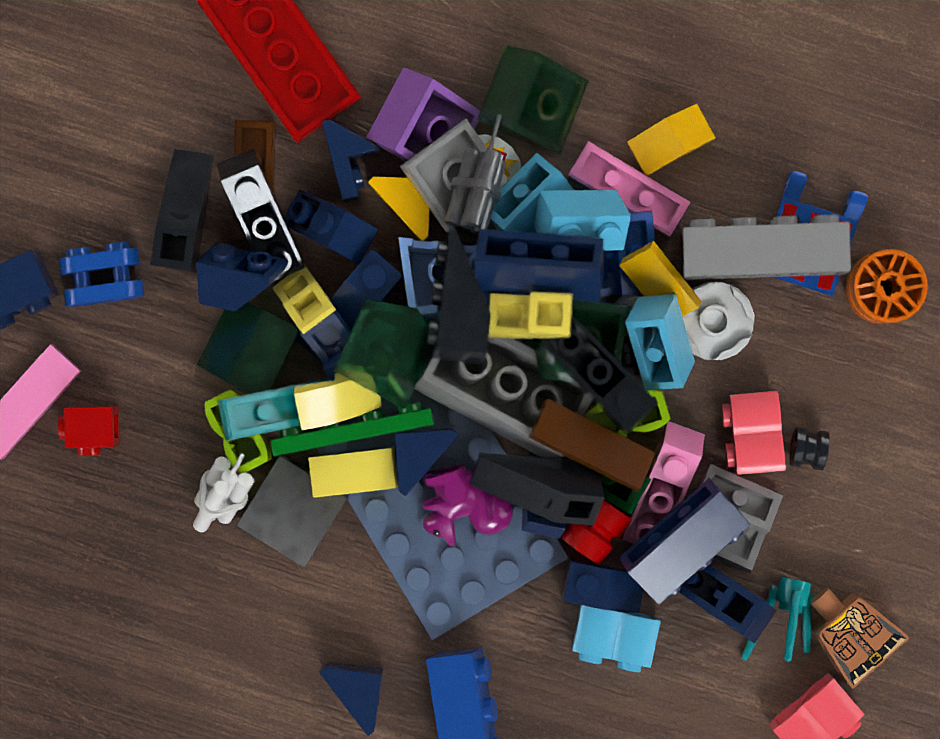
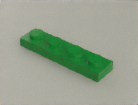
(369, 425)

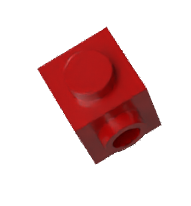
(90, 428)

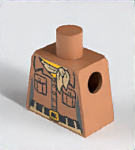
(854, 635)

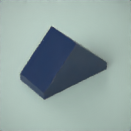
(418, 452)
(357, 689)

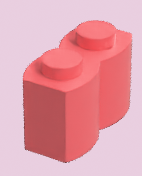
(754, 432)
(819, 713)

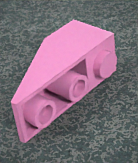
(670, 475)

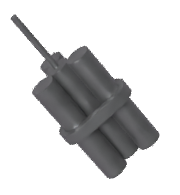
(476, 187)

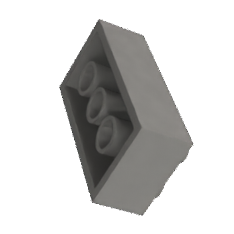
(766, 250)
(501, 391)

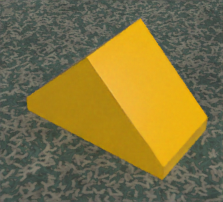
(671, 139)
(405, 202)

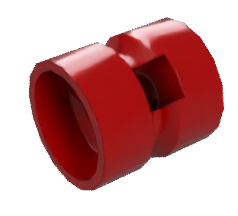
(595, 539)

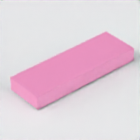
(640, 193)
(34, 395)

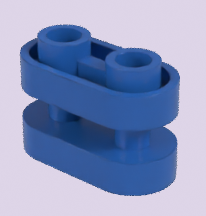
(116, 258)

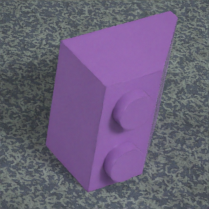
(417, 115)

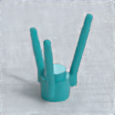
(792, 597)

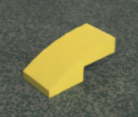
(304, 299)
(530, 316)
(333, 402)
(353, 472)

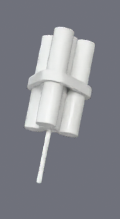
(221, 493)

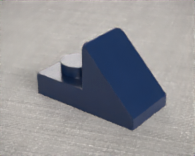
(345, 147)

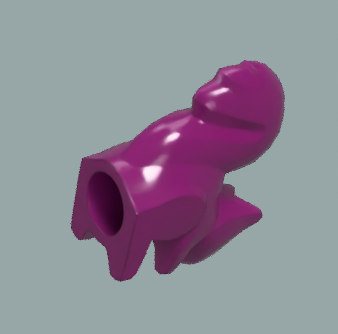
(459, 499)

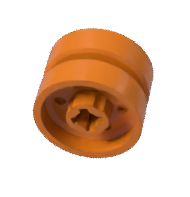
(902, 274)

